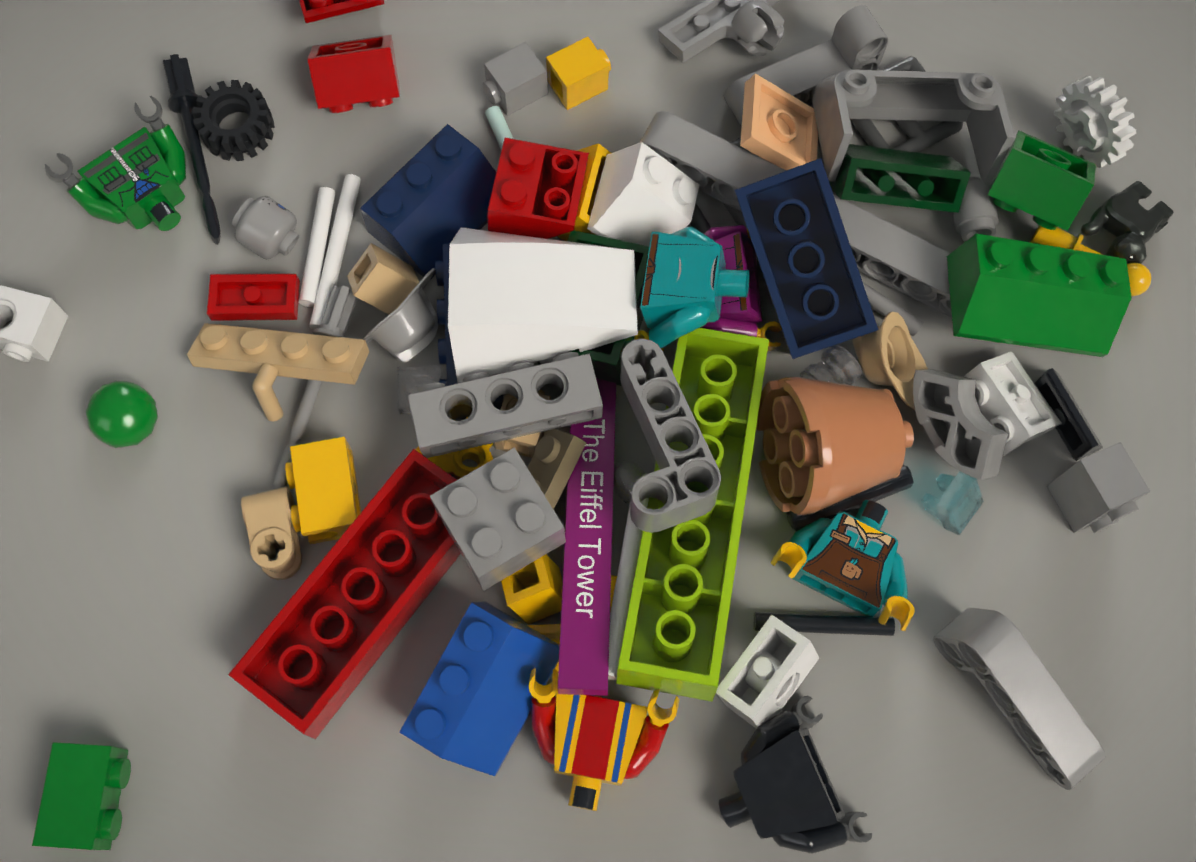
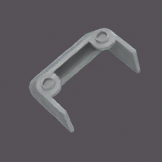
(918, 97)

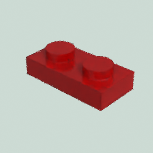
(253, 297)

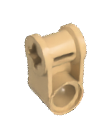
(269, 528)

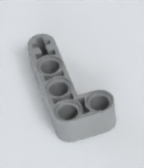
(855, 44)
(660, 429)
(1024, 692)

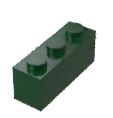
(901, 178)

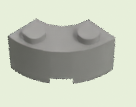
(955, 425)

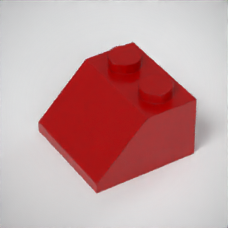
(354, 73)

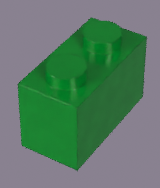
(82, 797)

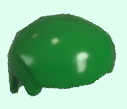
(121, 414)

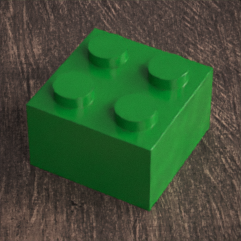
(1042, 182)

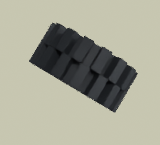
(228, 101)

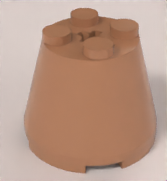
(828, 441)

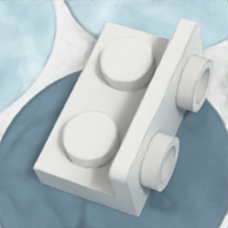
(1011, 400)

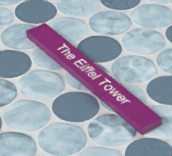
(589, 556)

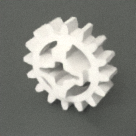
(1095, 121)

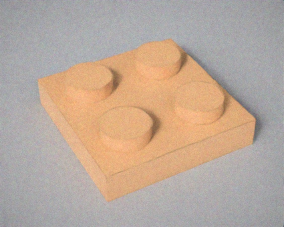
(777, 125)

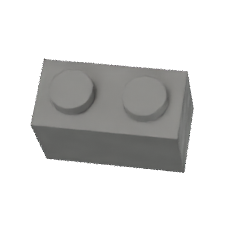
(1099, 489)

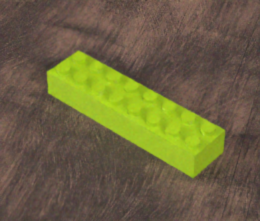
(689, 569)

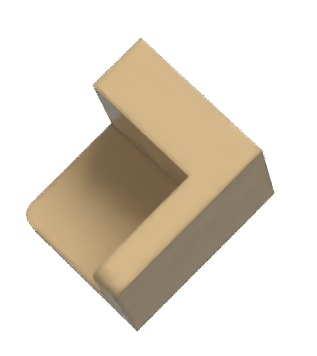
(382, 279)

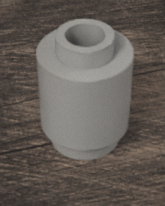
(976, 211)

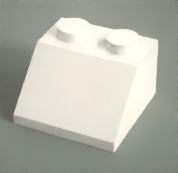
(641, 196)

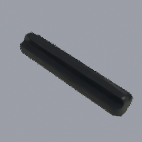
(878, 492)

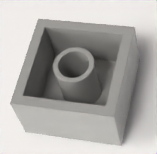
(499, 518)

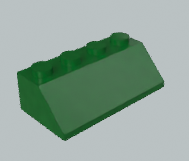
(1037, 295)

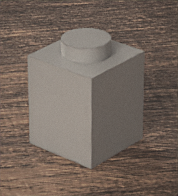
(515, 79)

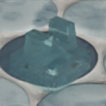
(957, 503)

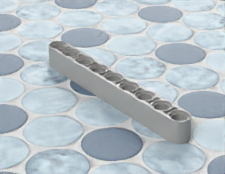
(877, 245)

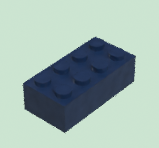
(806, 259)

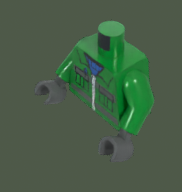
(134, 179)

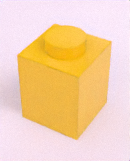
(578, 72)
(535, 590)

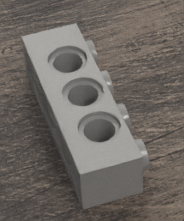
(487, 424)

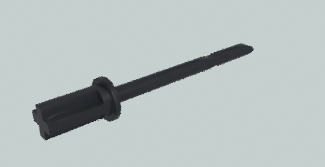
(182, 101)

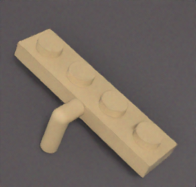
(278, 354)

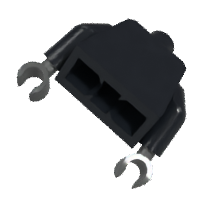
(789, 788)

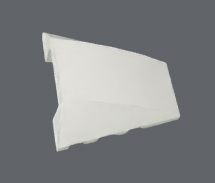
(534, 299)

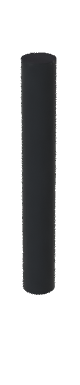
(829, 623)

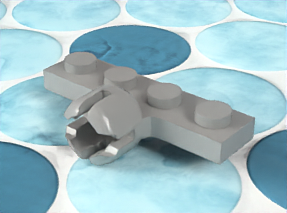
(716, 19)

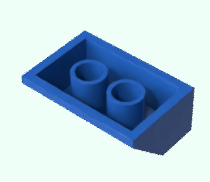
(481, 689)

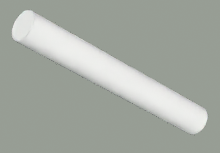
(317, 246)

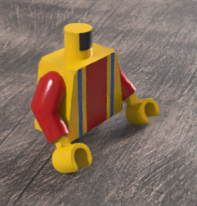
(595, 737)

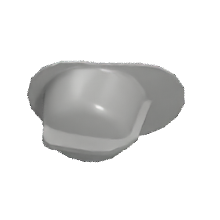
(409, 326)

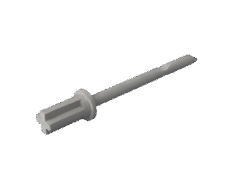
(333, 324)

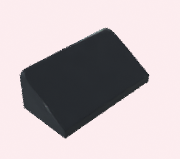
(1074, 426)

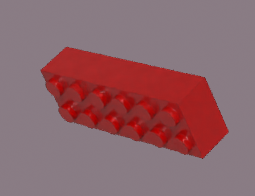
(353, 601)

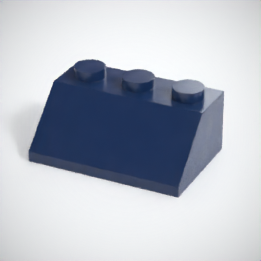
(431, 199)

